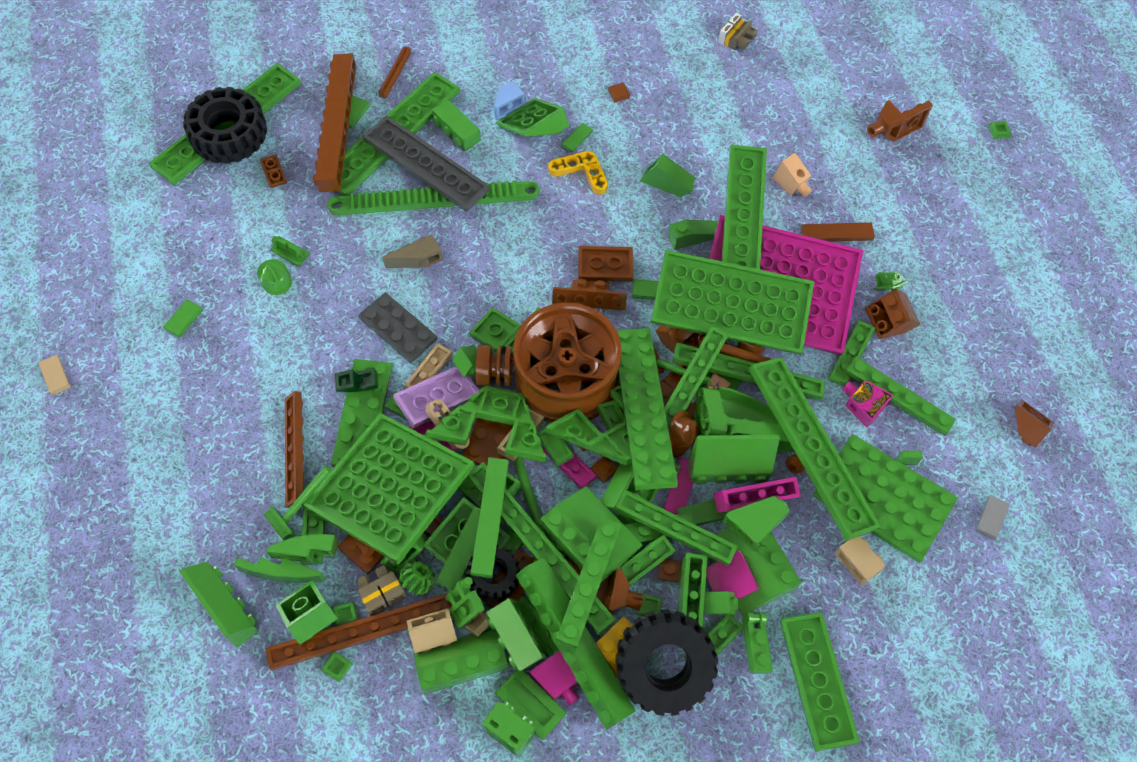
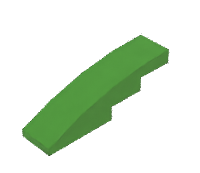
(285, 572)

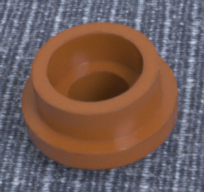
(794, 464)

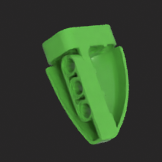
(736, 413)

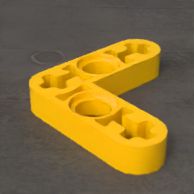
(586, 165)

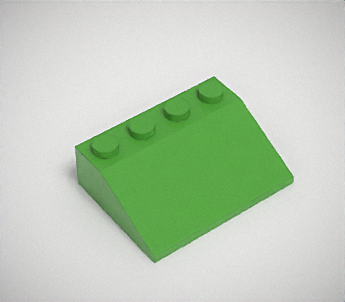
(732, 458)
(574, 525)
(769, 568)

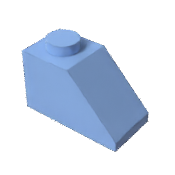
(508, 99)

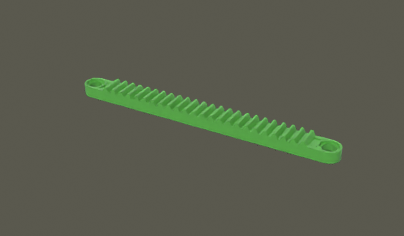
(425, 198)

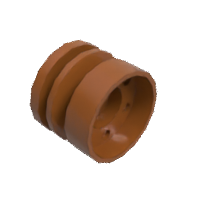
(494, 365)

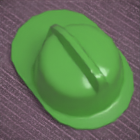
(274, 277)

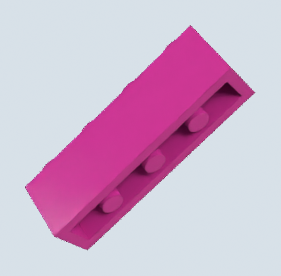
(743, 496)

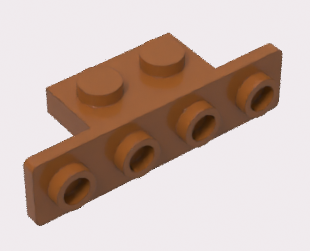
(590, 294)

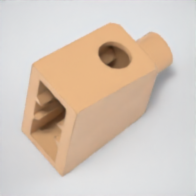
(793, 176)

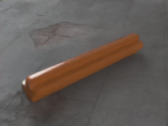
(394, 72)

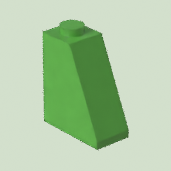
(668, 176)
(756, 520)

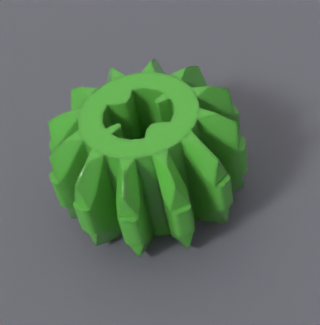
(416, 577)

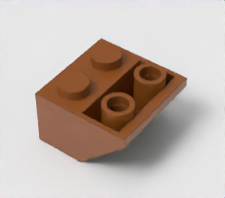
(892, 314)
(671, 336)

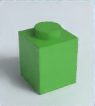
(466, 360)
(720, 603)

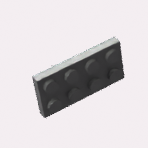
(398, 327)

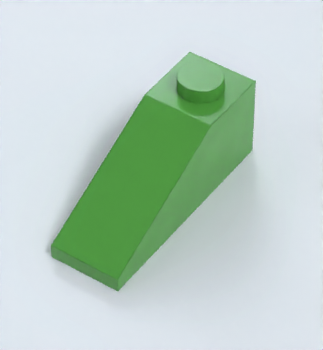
(691, 232)

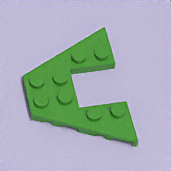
(496, 406)
(580, 431)

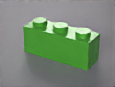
(456, 125)

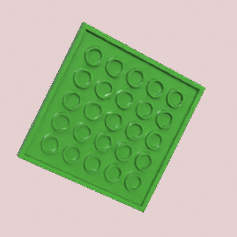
(389, 487)

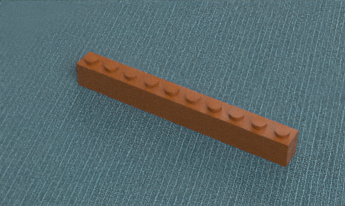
(335, 123)

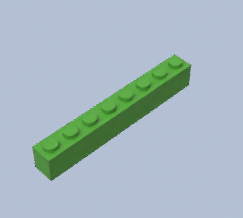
(584, 661)

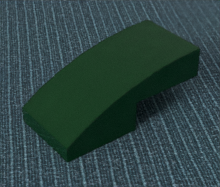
(356, 381)

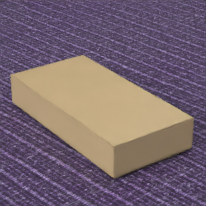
(54, 374)

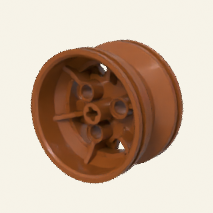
(586, 335)

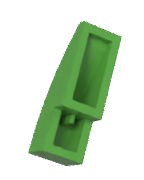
(304, 547)

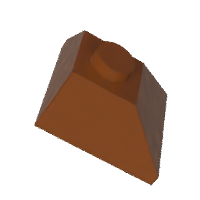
(1031, 424)

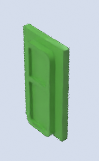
(531, 702)

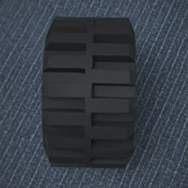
(503, 589)

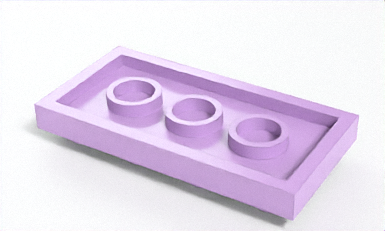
(446, 386)

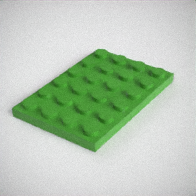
(901, 499)

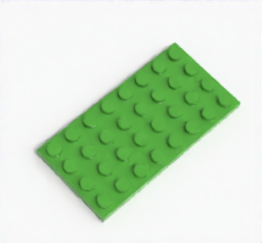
(736, 299)

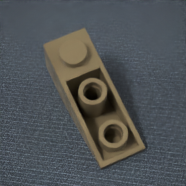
(415, 255)

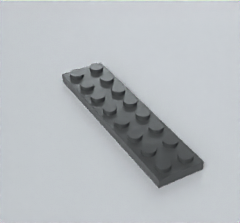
(426, 163)

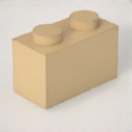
(860, 559)
(431, 631)

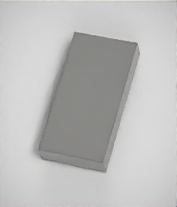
(992, 517)

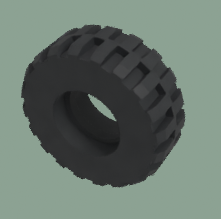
(222, 106)
(676, 692)

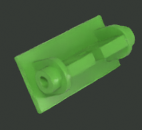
(289, 250)
(889, 280)

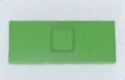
(577, 137)

